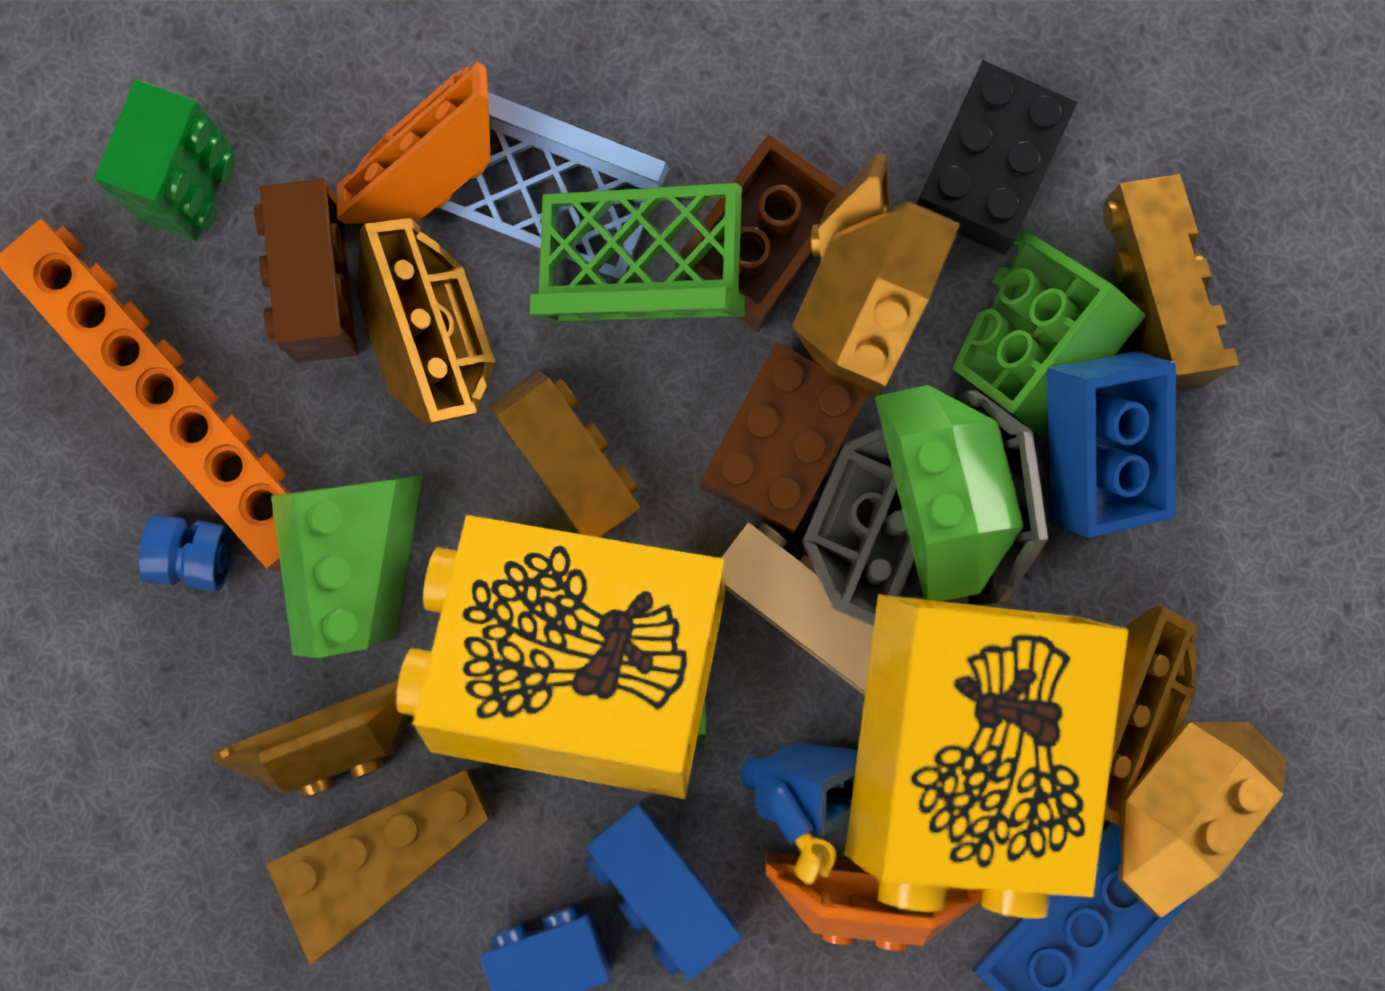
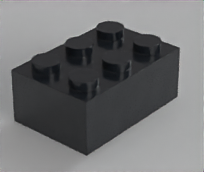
(996, 156)

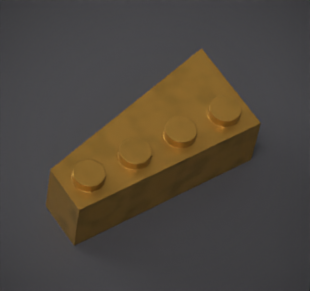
(1166, 278)
(363, 866)

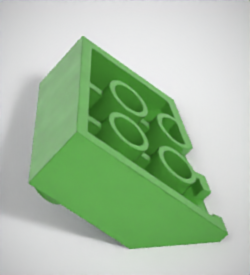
(1042, 318)
(345, 562)

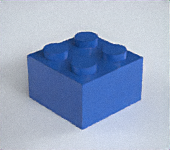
(555, 956)

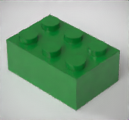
(166, 161)

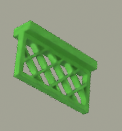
(640, 300)

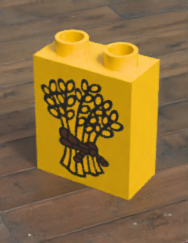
(566, 655)
(984, 754)

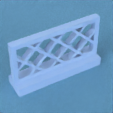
(579, 149)

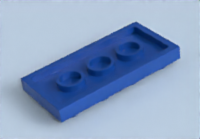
(1081, 939)

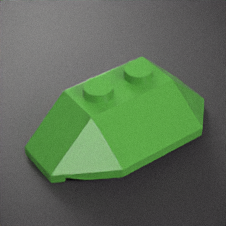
(950, 489)

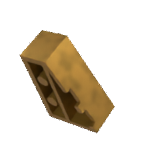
(566, 454)

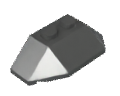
(1023, 467)
(860, 530)

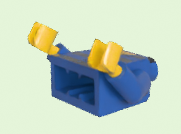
(805, 793)

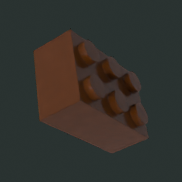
(778, 210)
(306, 271)
(783, 439)

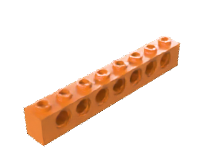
(32, 266)

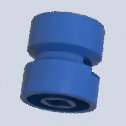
(178, 552)

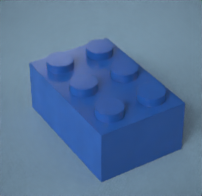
(1111, 443)
(661, 892)

